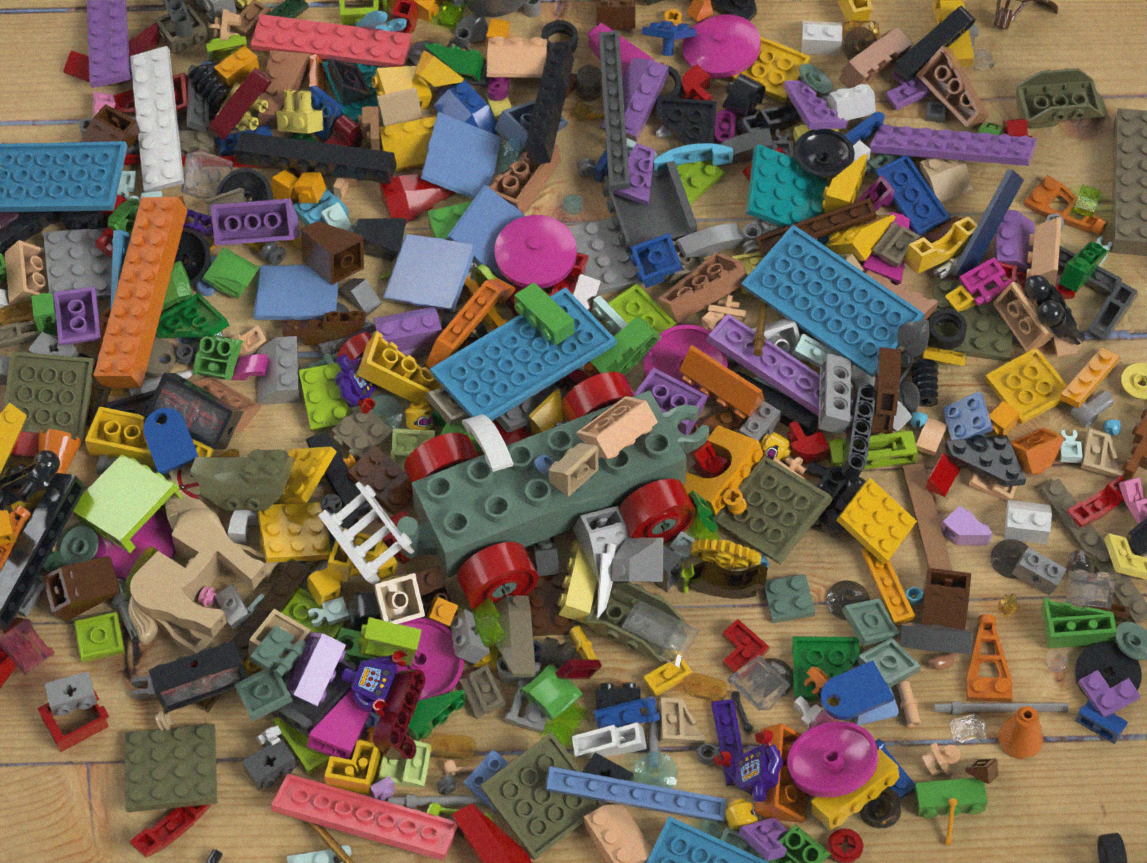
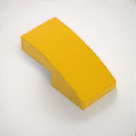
(961, 299)

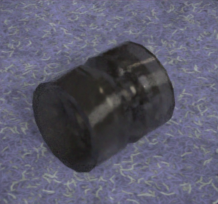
(589, 83)
(556, 654)

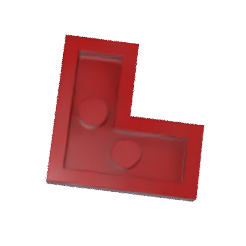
(747, 646)

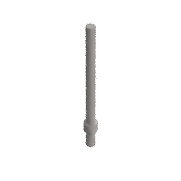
(957, 707)
(412, 801)

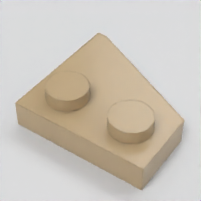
(1100, 455)
(677, 723)

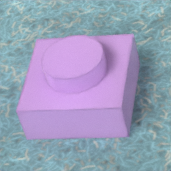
(383, 789)

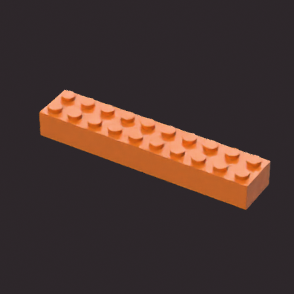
(140, 292)

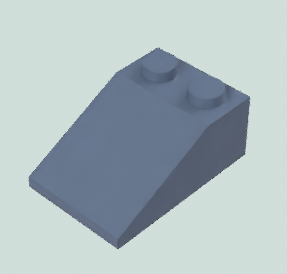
(517, 120)

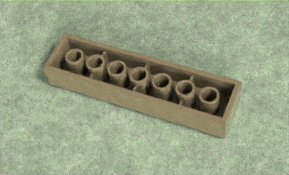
(1129, 183)

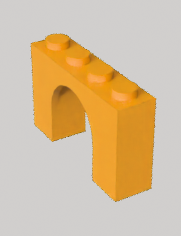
(743, 454)

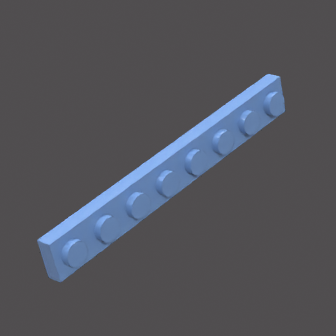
(635, 794)

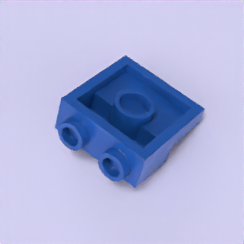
(655, 260)

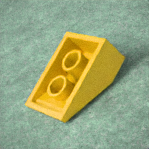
(845, 186)
(860, 238)

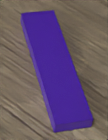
(727, 731)

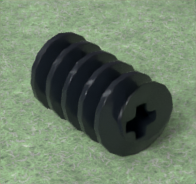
(209, 84)
(926, 380)

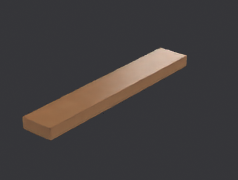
(926, 517)

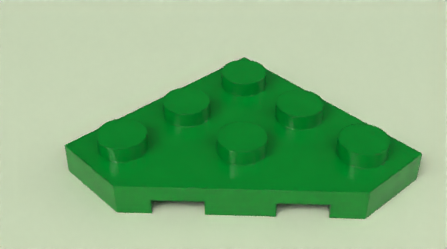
(191, 319)
(829, 654)

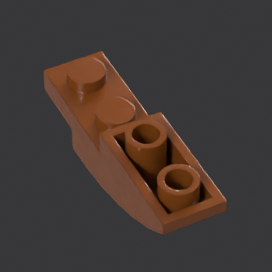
(1139, 450)

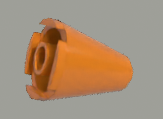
(61, 444)
(1021, 733)

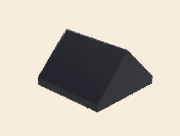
(348, 82)

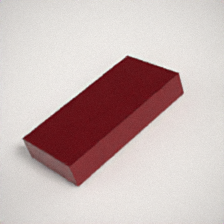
(578, 669)

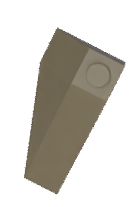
(518, 640)

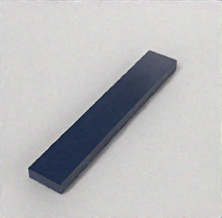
(988, 223)

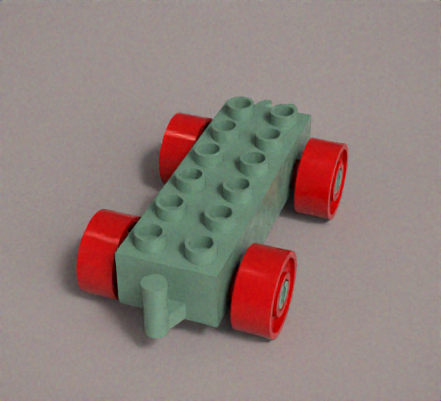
(487, 518)

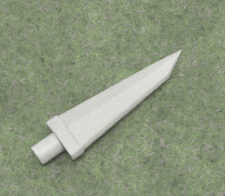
(151, 384)
(605, 578)

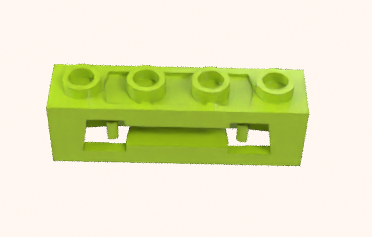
(879, 454)

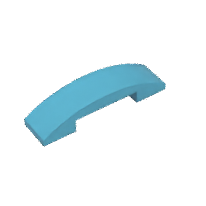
(694, 153)

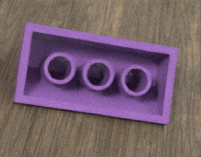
(641, 89)
(254, 221)

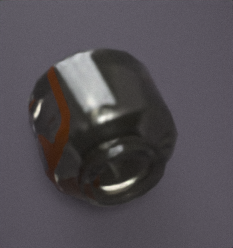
(1080, 560)

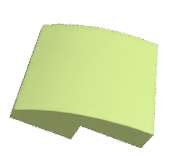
(406, 441)
(407, 771)

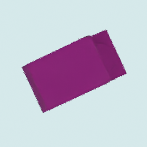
(879, 193)

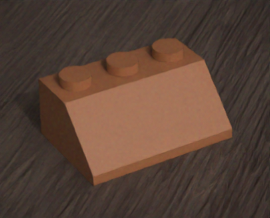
(232, 397)

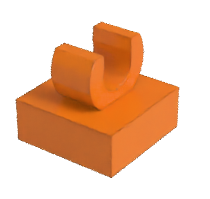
(818, 677)

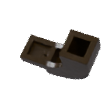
(728, 583)

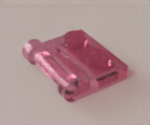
(21, 650)

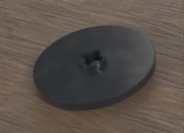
(1108, 656)

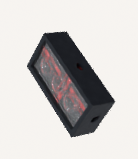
(206, 415)
(198, 676)

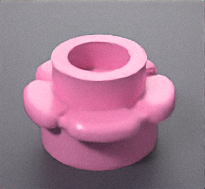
(207, 596)

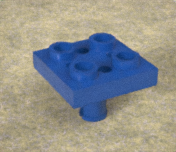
(669, 33)
(330, 109)

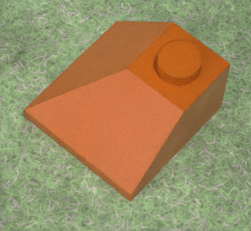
(1037, 450)

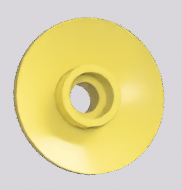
(1132, 377)

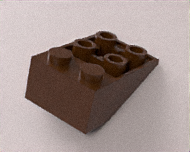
(616, 13)
(111, 126)
(432, 585)
(80, 587)
(946, 598)

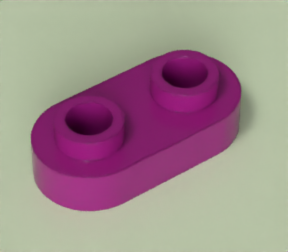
(498, 88)
(724, 130)

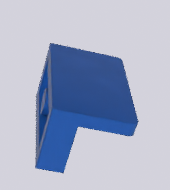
(1108, 728)

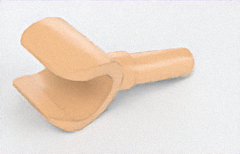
(451, 769)

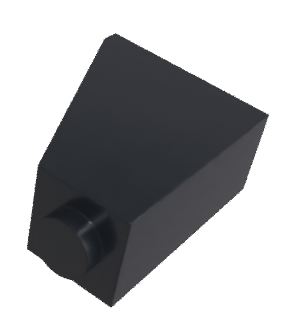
(381, 235)

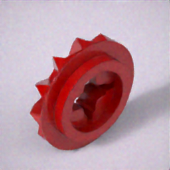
(854, 841)

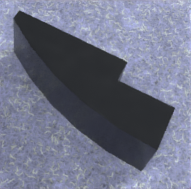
(772, 118)

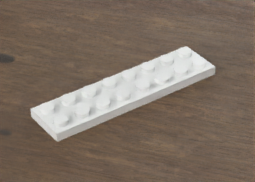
(157, 120)

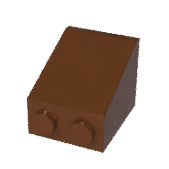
(332, 251)

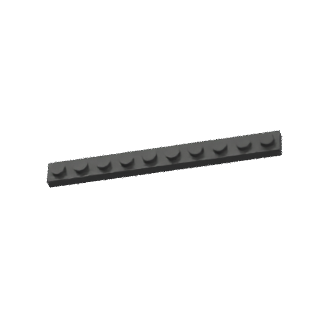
(614, 110)

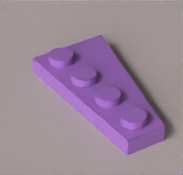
(811, 108)

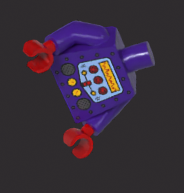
(353, 388)
(374, 681)
(756, 769)

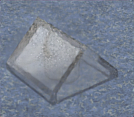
(759, 683)

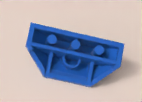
(465, 104)

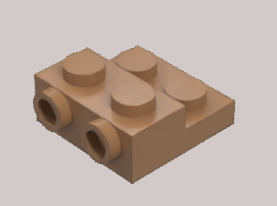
(370, 130)

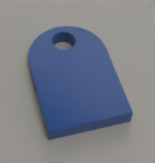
(170, 442)
(857, 692)

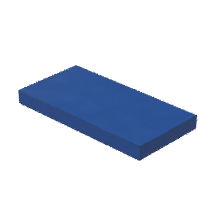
(913, 195)

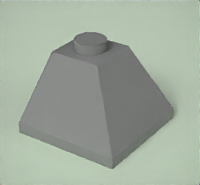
(639, 561)

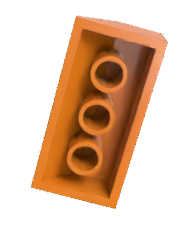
(720, 383)
(785, 800)

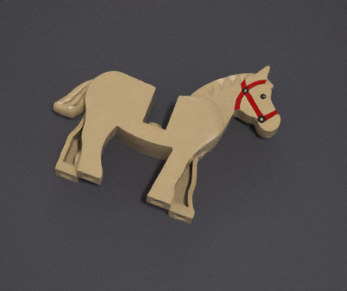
(167, 592)

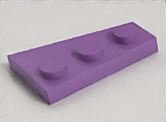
(640, 175)

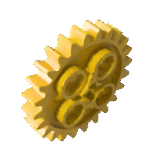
(725, 554)

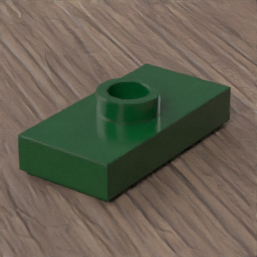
(290, 9)

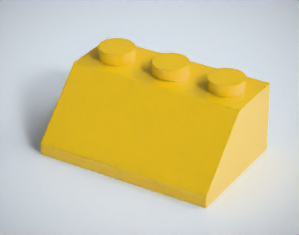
(408, 141)

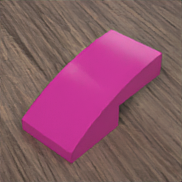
(250, 366)

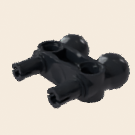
(1052, 308)
(25, 480)
(835, 489)

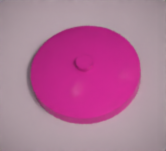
(723, 45)
(535, 251)
(672, 348)
(153, 533)
(435, 658)
(833, 759)

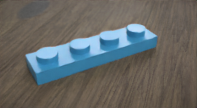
(120, 246)

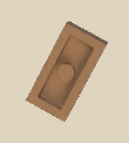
(250, 17)

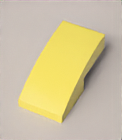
(497, 106)

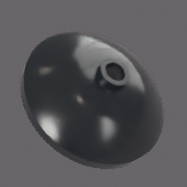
(825, 146)
(253, 182)
(197, 251)

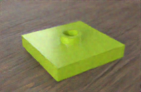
(99, 637)

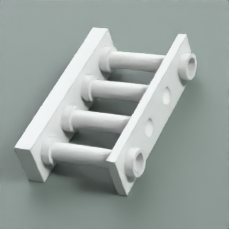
(345, 537)

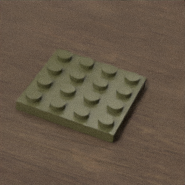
(986, 330)
(50, 391)
(777, 510)
(170, 768)
(532, 813)

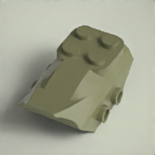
(1058, 97)
(244, 481)
(620, 603)

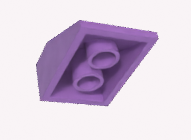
(77, 316)

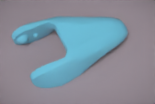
(375, 21)

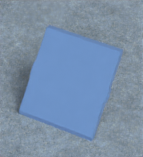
(460, 156)
(482, 225)
(429, 272)
(293, 293)

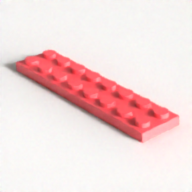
(332, 41)
(365, 816)

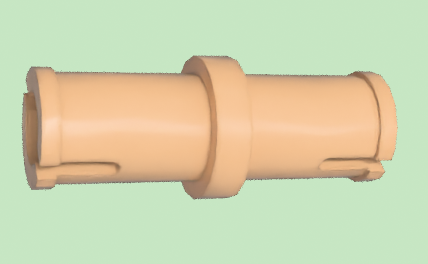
(908, 704)

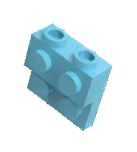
(311, 212)

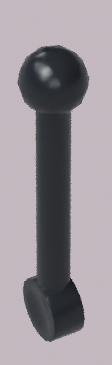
(736, 697)

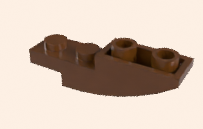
(331, 328)
(887, 389)

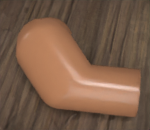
(942, 662)

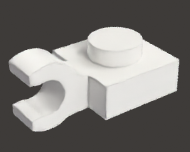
(808, 713)
(269, 736)

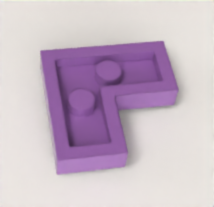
(906, 92)
(1107, 699)
(764, 837)

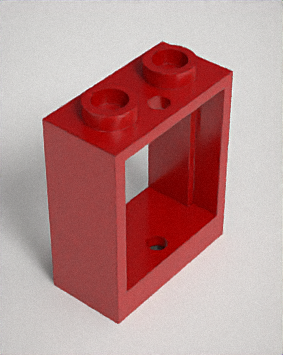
(78, 735)

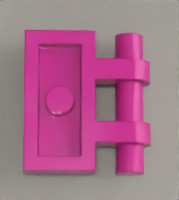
(983, 276)

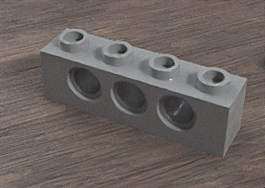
(835, 394)

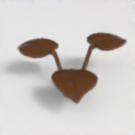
(1005, 15)

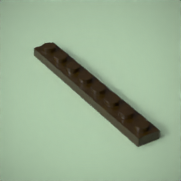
(276, 598)

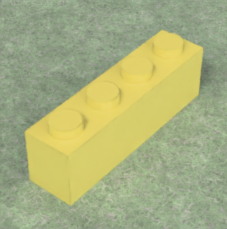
(578, 586)

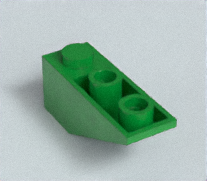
(465, 63)
(1082, 266)
(434, 712)

